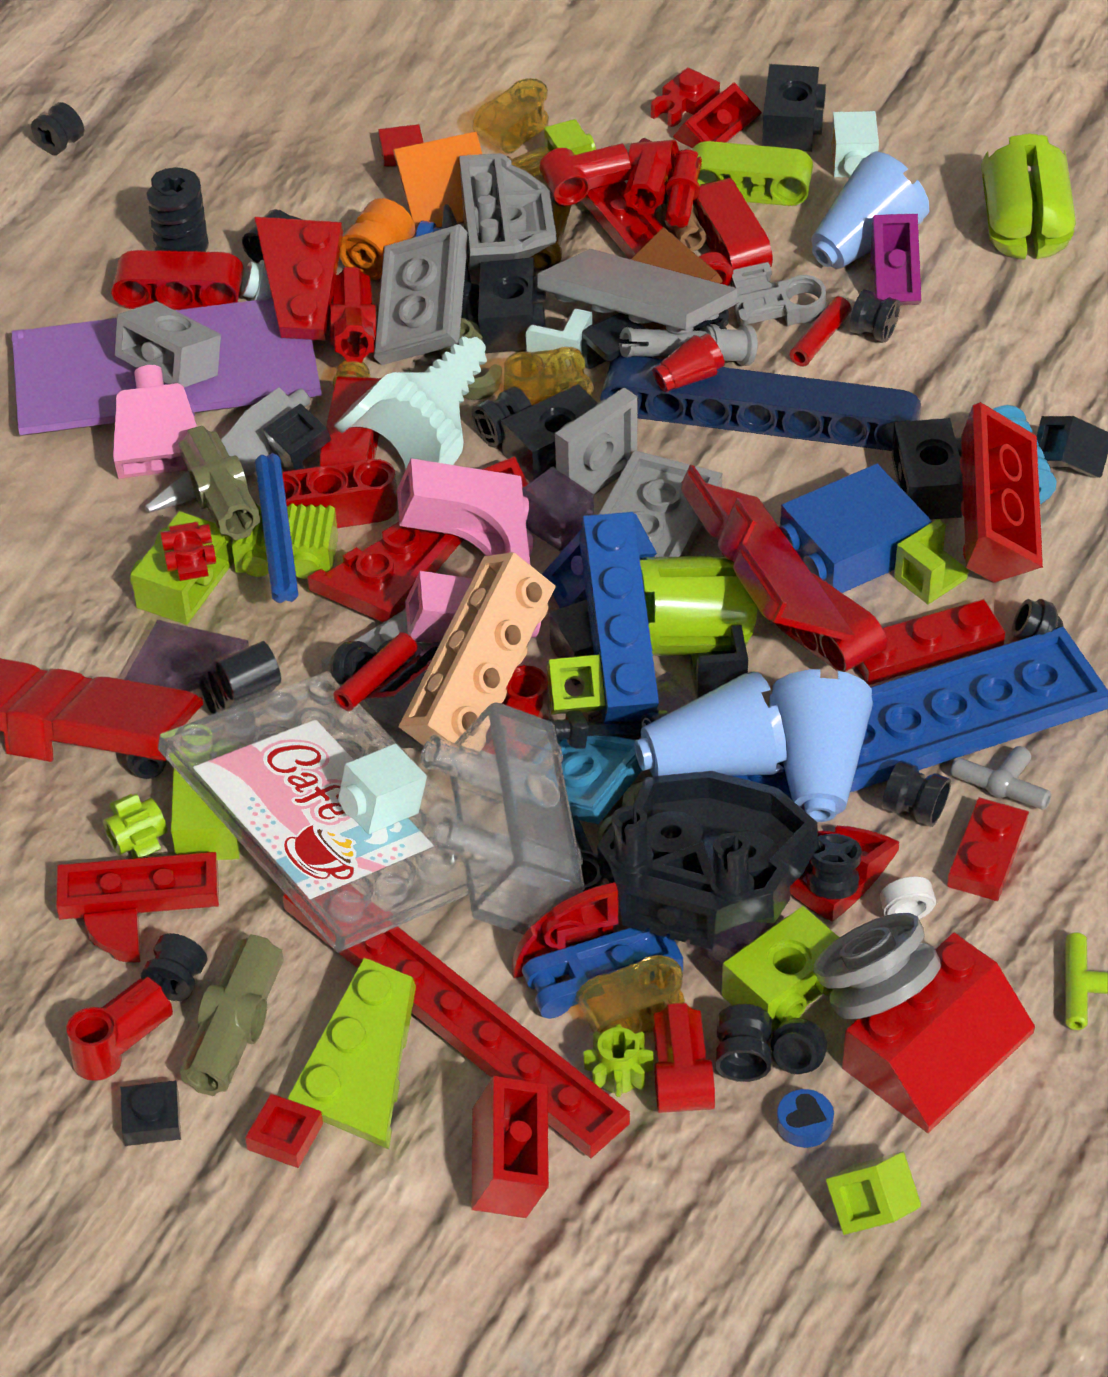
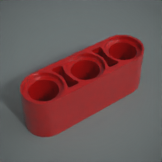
(731, 225)
(177, 279)
(355, 442)
(357, 490)
(838, 653)

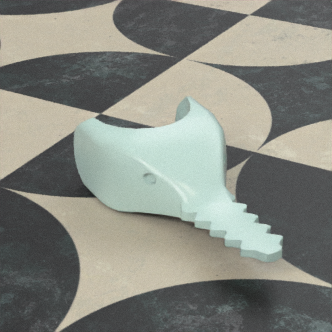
(421, 409)

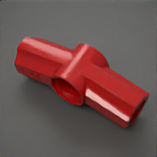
(352, 315)

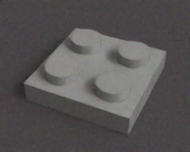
(599, 442)

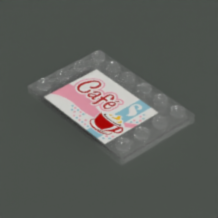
(276, 785)

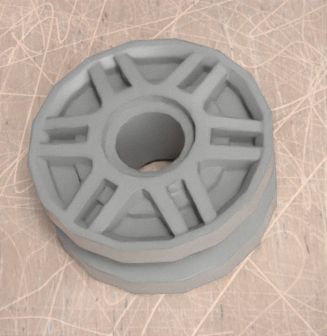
(877, 966)

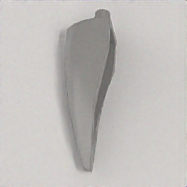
(244, 439)

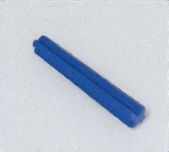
(276, 528)

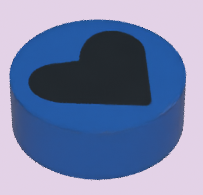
(805, 1118)

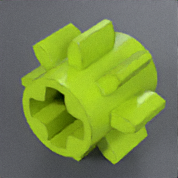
(135, 826)
(618, 1060)

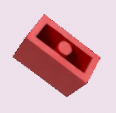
(510, 1147)

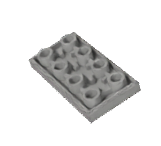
(637, 290)

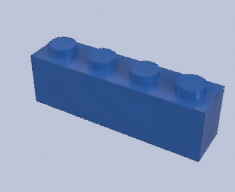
(618, 615)

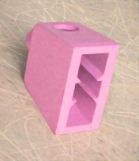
(150, 425)

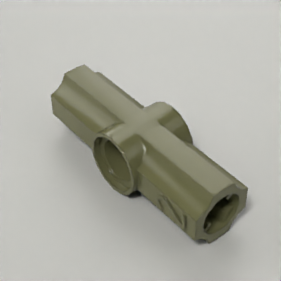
(219, 483)
(232, 1015)

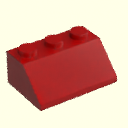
(1000, 496)
(942, 1039)

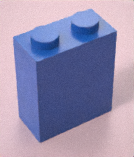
(851, 527)

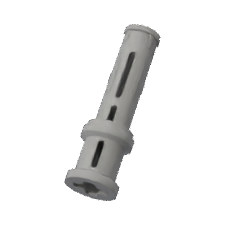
(735, 345)

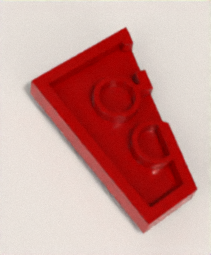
(301, 272)
(384, 573)

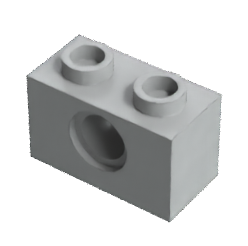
(168, 340)

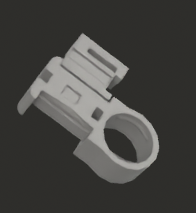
(763, 300)

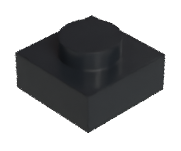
(150, 1113)

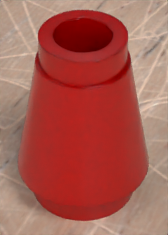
(690, 363)

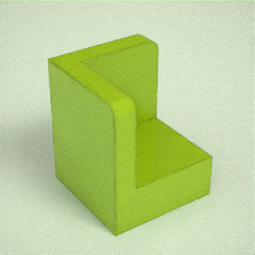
(925, 566)
(873, 1193)

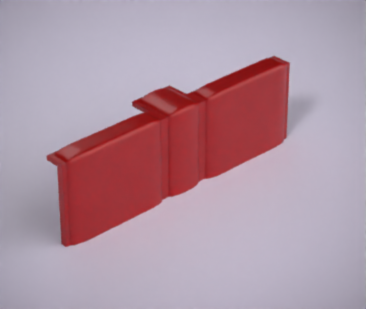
(764, 559)
(86, 712)

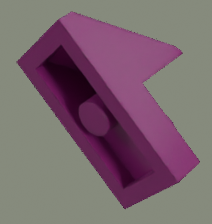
(896, 257)

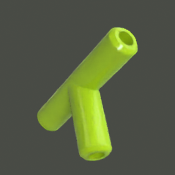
(1080, 981)

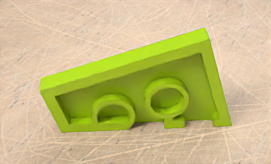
(360, 1055)

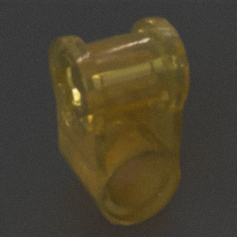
(513, 115)
(546, 373)
(629, 995)

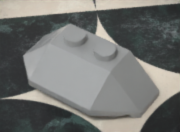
(503, 210)

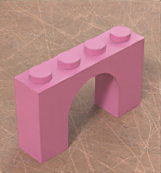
(462, 502)

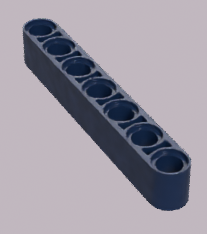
(769, 404)

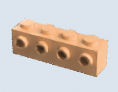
(479, 648)

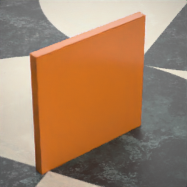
(433, 176)

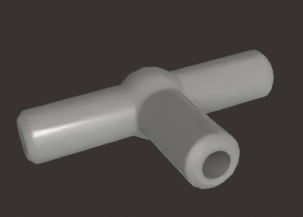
(1004, 780)

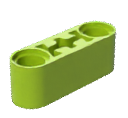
(759, 172)

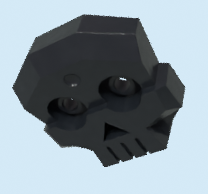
(705, 854)

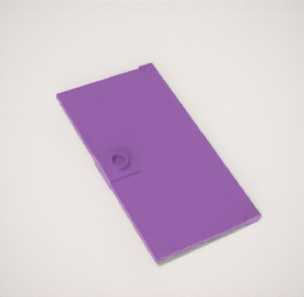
(73, 378)

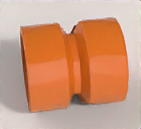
(377, 226)

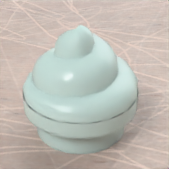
(255, 282)

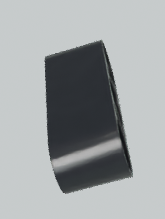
(240, 677)

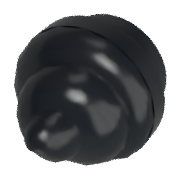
(1035, 619)
(349, 659)
(799, 1046)

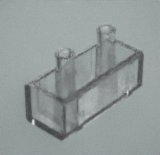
(510, 816)

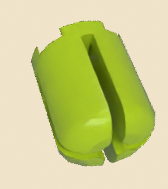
(1029, 200)
(694, 604)

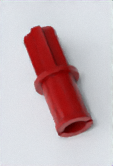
(683, 187)

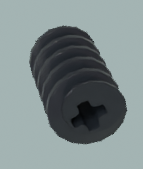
(177, 211)

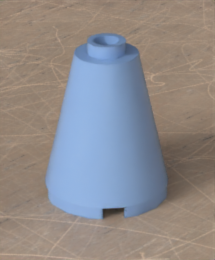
(872, 189)
(718, 732)
(823, 737)

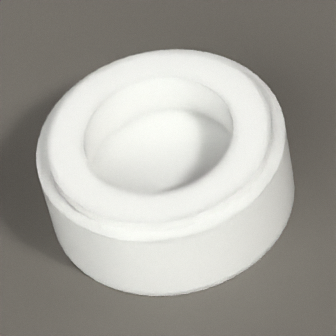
(908, 895)

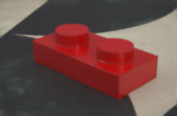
(988, 849)

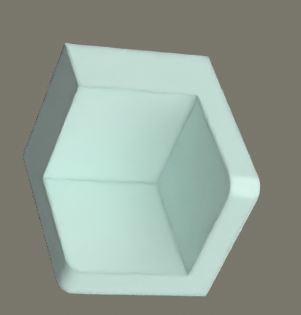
(544, 338)

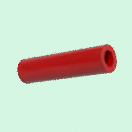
(820, 331)
(375, 671)

